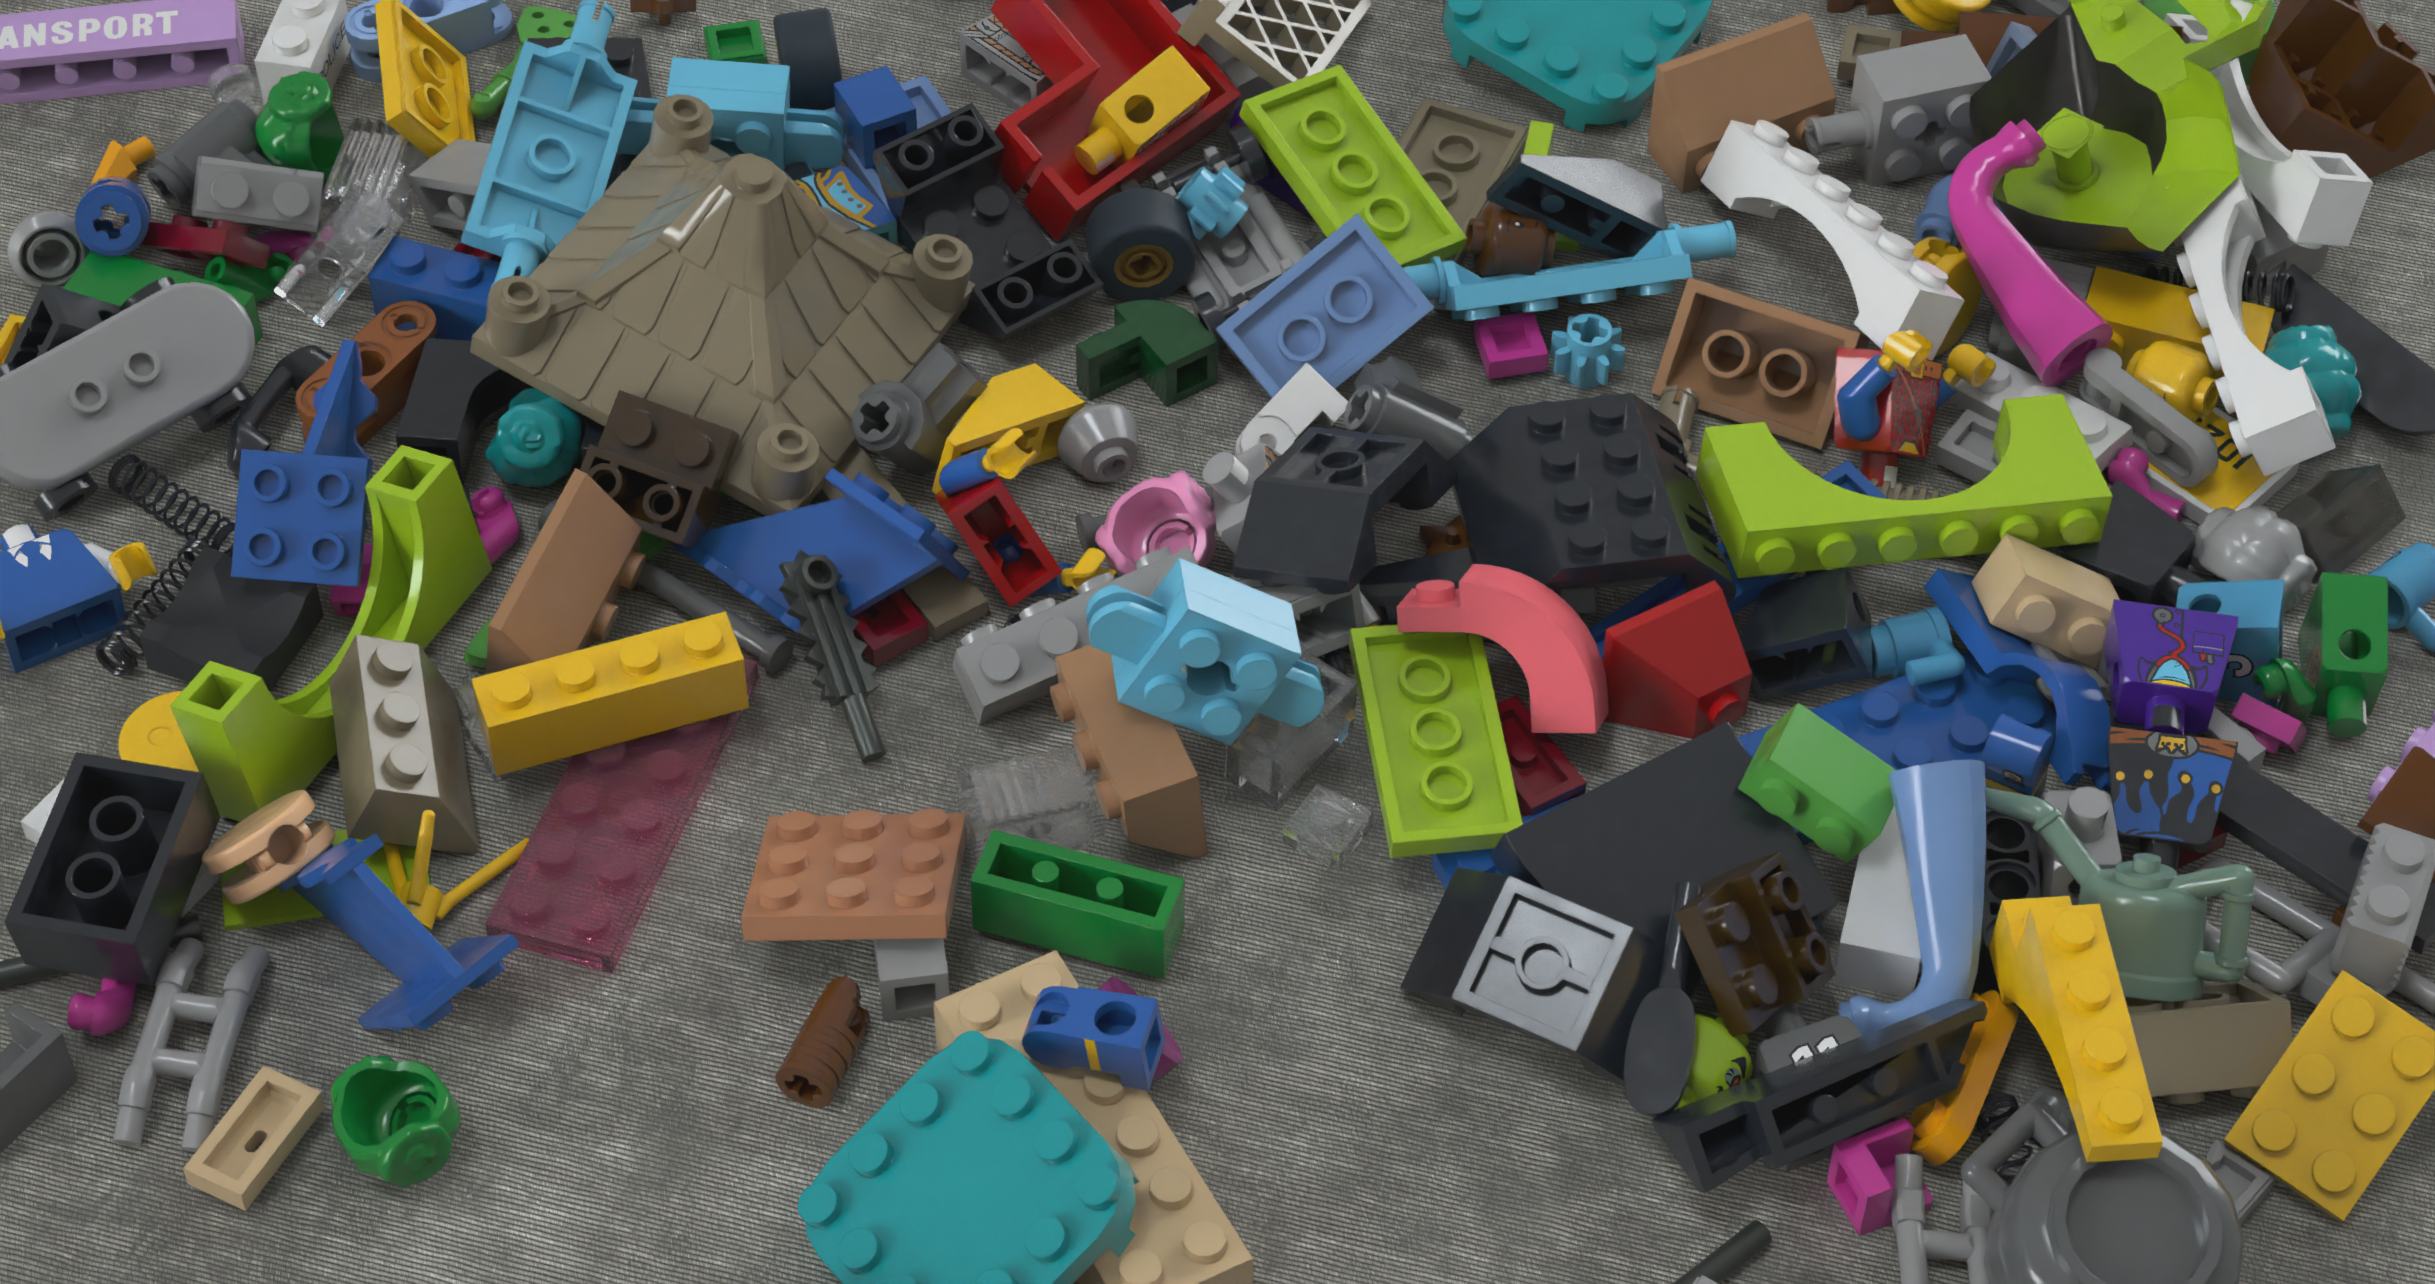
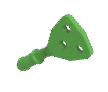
(533, 23)

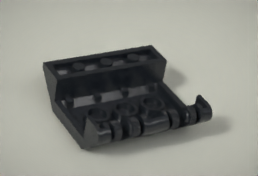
(1587, 496)

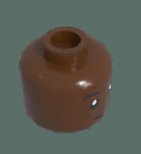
(1508, 243)

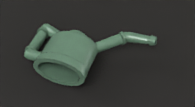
(2148, 910)

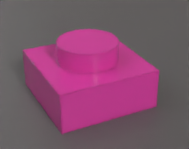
(1510, 345)
(2269, 725)

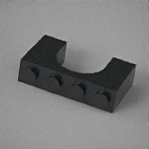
(457, 399)

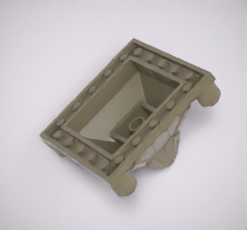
(728, 303)

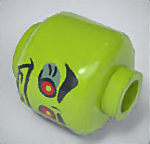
(1718, 1060)

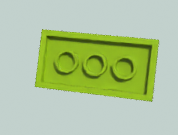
(1349, 164)
(1434, 740)

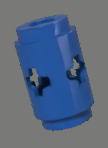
(100, 234)

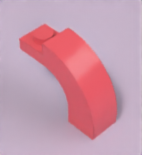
(1534, 627)

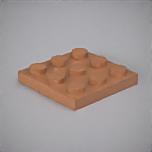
(855, 876)

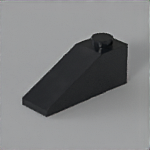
(1585, 200)

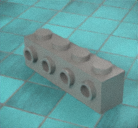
(1018, 662)

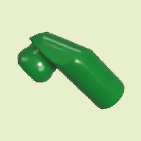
(254, 280)
(2286, 680)

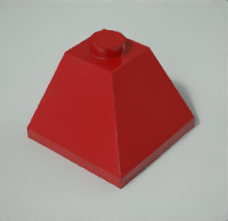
(1678, 666)

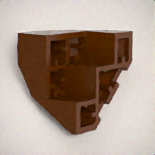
(2343, 86)

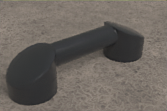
(288, 373)

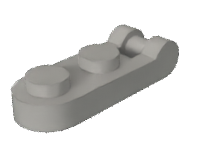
(2164, 434)

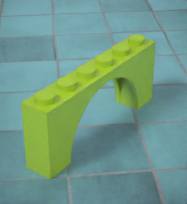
(1791, 521)
(419, 576)

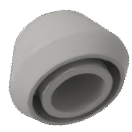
(46, 249)
(1099, 442)

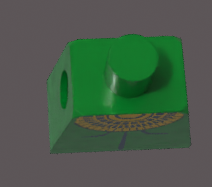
(2340, 665)

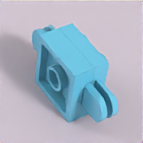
(748, 114)
(1205, 653)

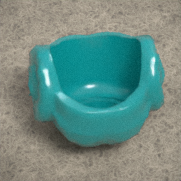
(2327, 368)
(536, 440)

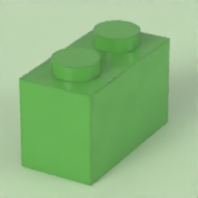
(1820, 783)

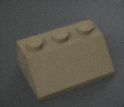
(400, 746)
(2212, 1042)

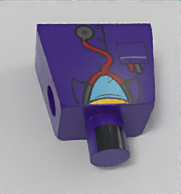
(2166, 665)

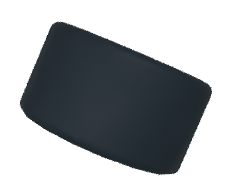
(810, 48)
(1141, 244)

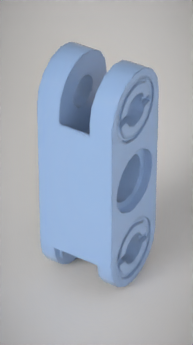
(462, 23)

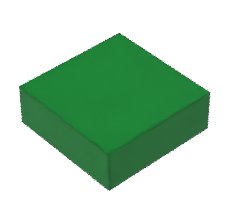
(735, 42)

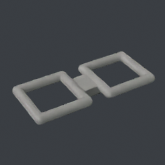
(2307, 968)

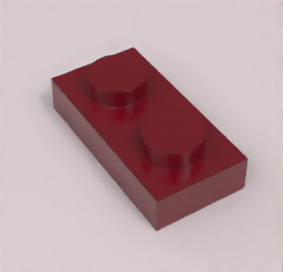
(194, 241)
(1537, 764)

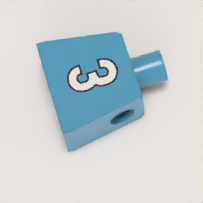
(2258, 632)

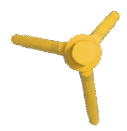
(425, 900)

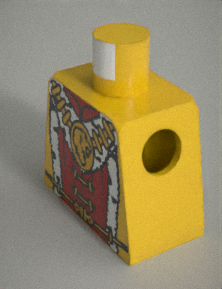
(1142, 111)

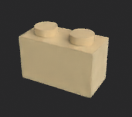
(2046, 599)

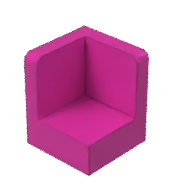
(1864, 1174)

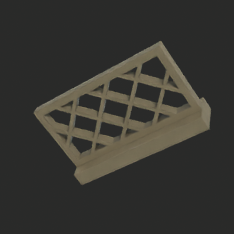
(1220, 18)

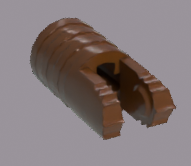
(824, 1045)

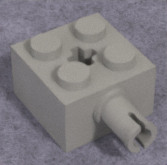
(1906, 111)

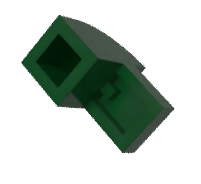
(1150, 343)

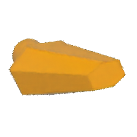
(122, 160)

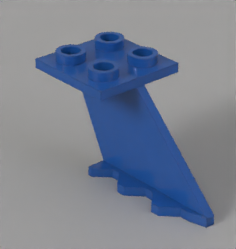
(308, 510)
(864, 534)
(381, 924)

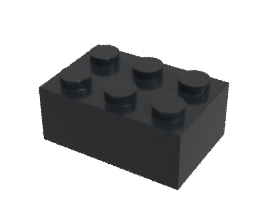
(113, 869)

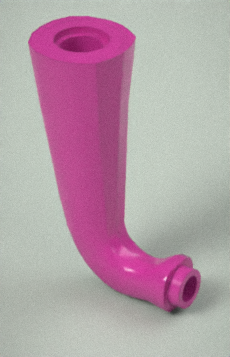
(2033, 301)

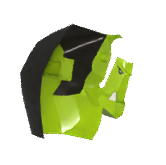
(2120, 123)

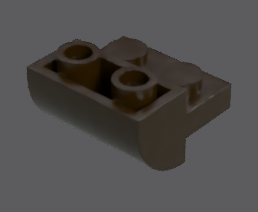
(662, 467)
(1755, 942)

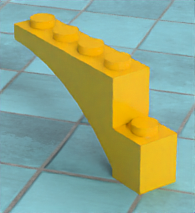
(2064, 977)

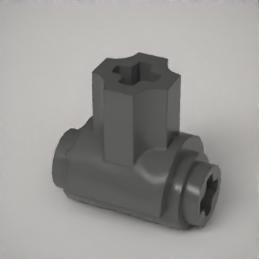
(222, 134)
(1396, 404)
(915, 417)

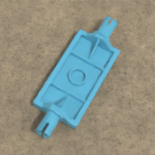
(550, 146)
(1647, 273)

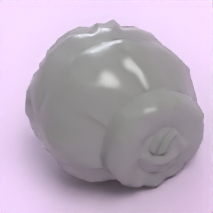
(2254, 547)

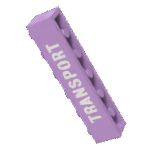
(116, 48)

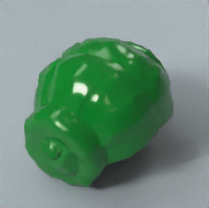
(300, 125)
(394, 1119)

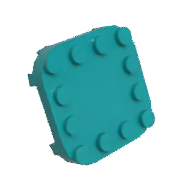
(1577, 53)
(971, 1180)

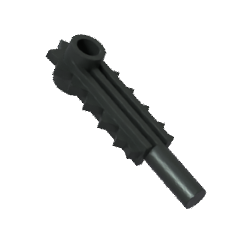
(833, 647)

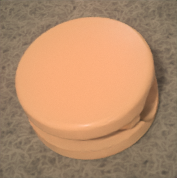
(271, 845)

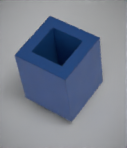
(873, 111)

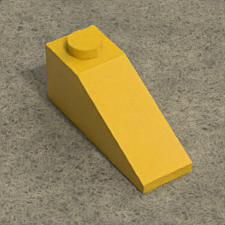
(1016, 399)

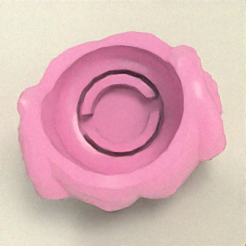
(1155, 516)

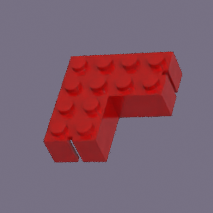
(1088, 55)

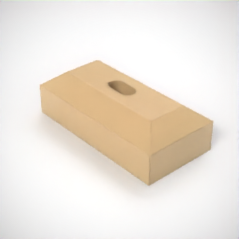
(268, 1111)

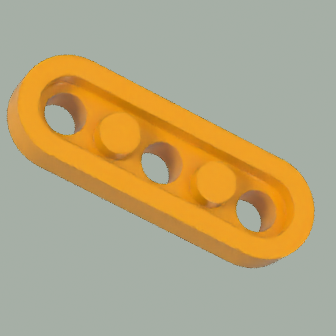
(1948, 1120)

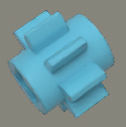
(1213, 201)
(1587, 350)

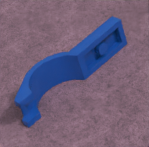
(2077, 697)

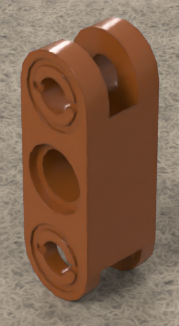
(387, 362)

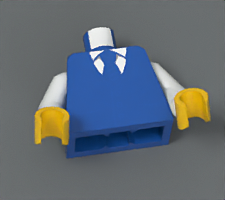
(61, 592)

